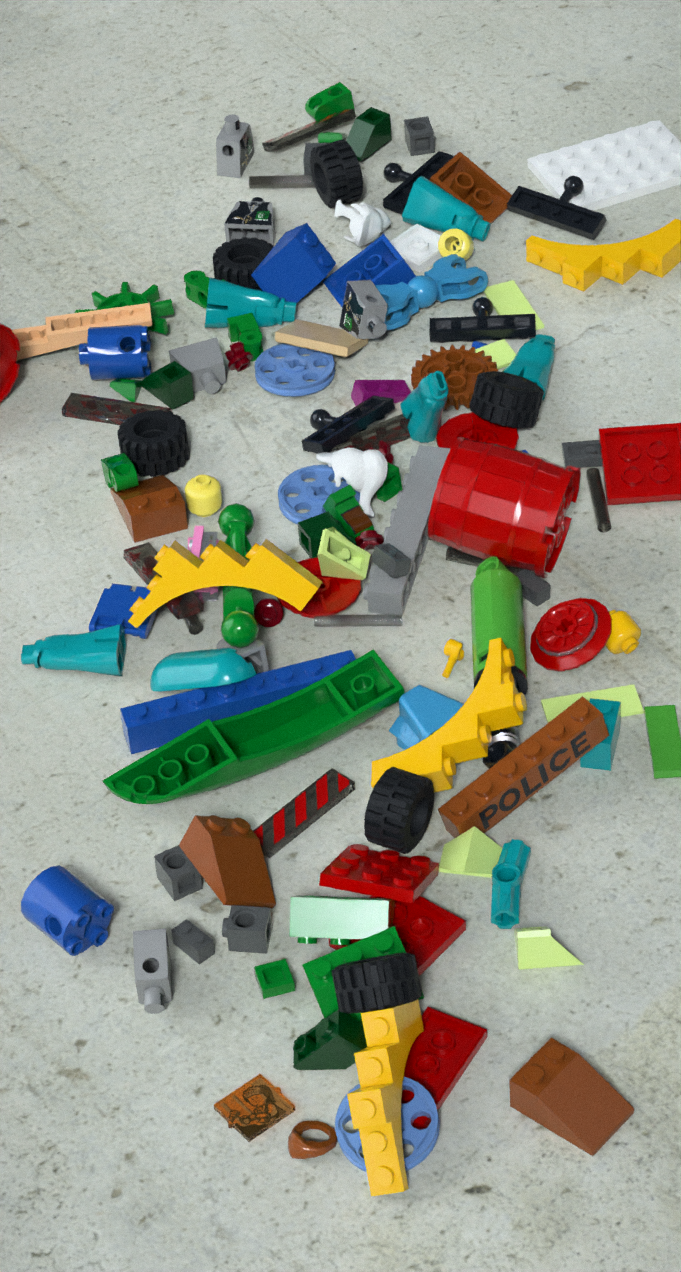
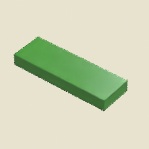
(663, 740)

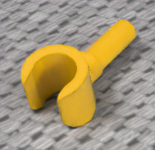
(455, 652)

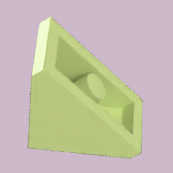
(341, 557)
(470, 854)
(539, 950)

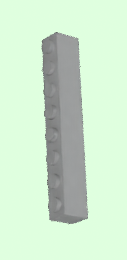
(407, 531)

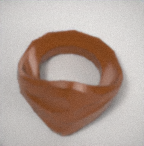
(303, 1149)

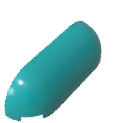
(200, 670)

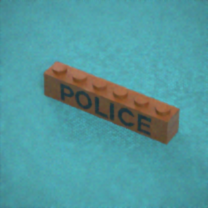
(525, 769)

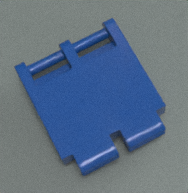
(114, 610)

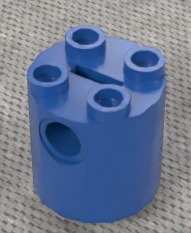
(117, 352)
(67, 910)

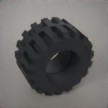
(336, 173)
(239, 259)
(506, 399)
(154, 442)
(399, 810)
(376, 983)

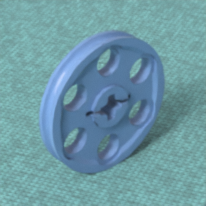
(294, 370)
(311, 494)
(421, 1140)

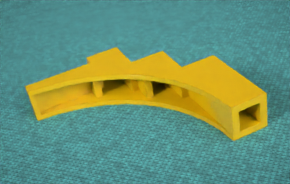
(619, 261)
(266, 571)
(466, 736)
(377, 1104)

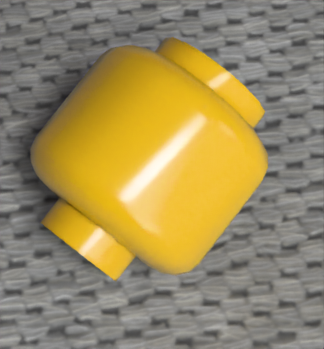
(624, 633)

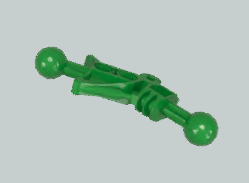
(238, 624)

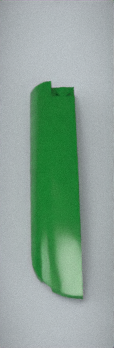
(261, 738)

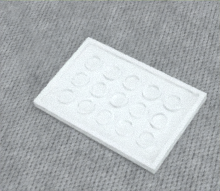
(614, 166)

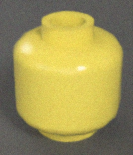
(450, 240)
(203, 495)

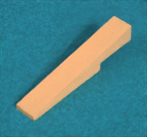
(72, 329)

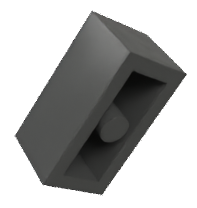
(391, 560)
(533, 587)
(193, 941)

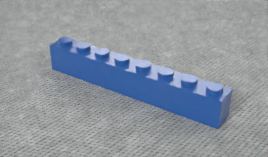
(164, 719)

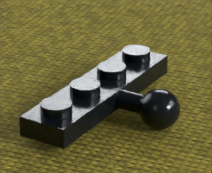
(393, 173)
(558, 211)
(482, 325)
(337, 430)

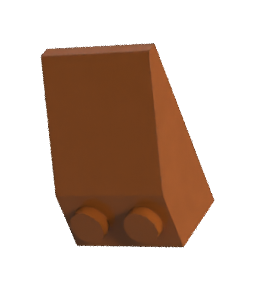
(472, 186)
(151, 508)
(229, 860)
(568, 1097)

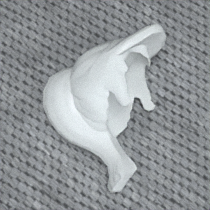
(365, 222)
(360, 469)

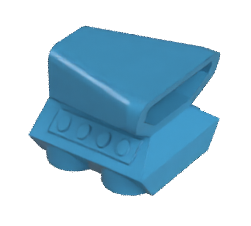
(421, 715)

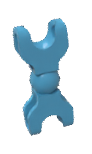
(439, 283)

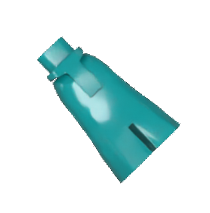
(441, 211)
(232, 300)
(534, 361)
(425, 407)
(93, 651)

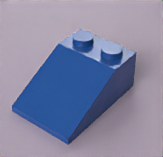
(376, 262)
(294, 265)

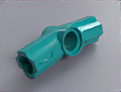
(507, 882)

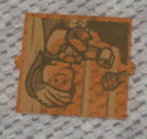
(254, 1107)

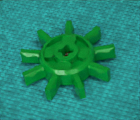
(128, 298)

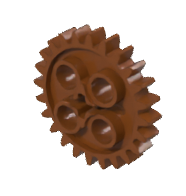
(459, 369)

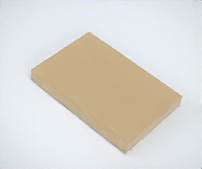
(319, 338)

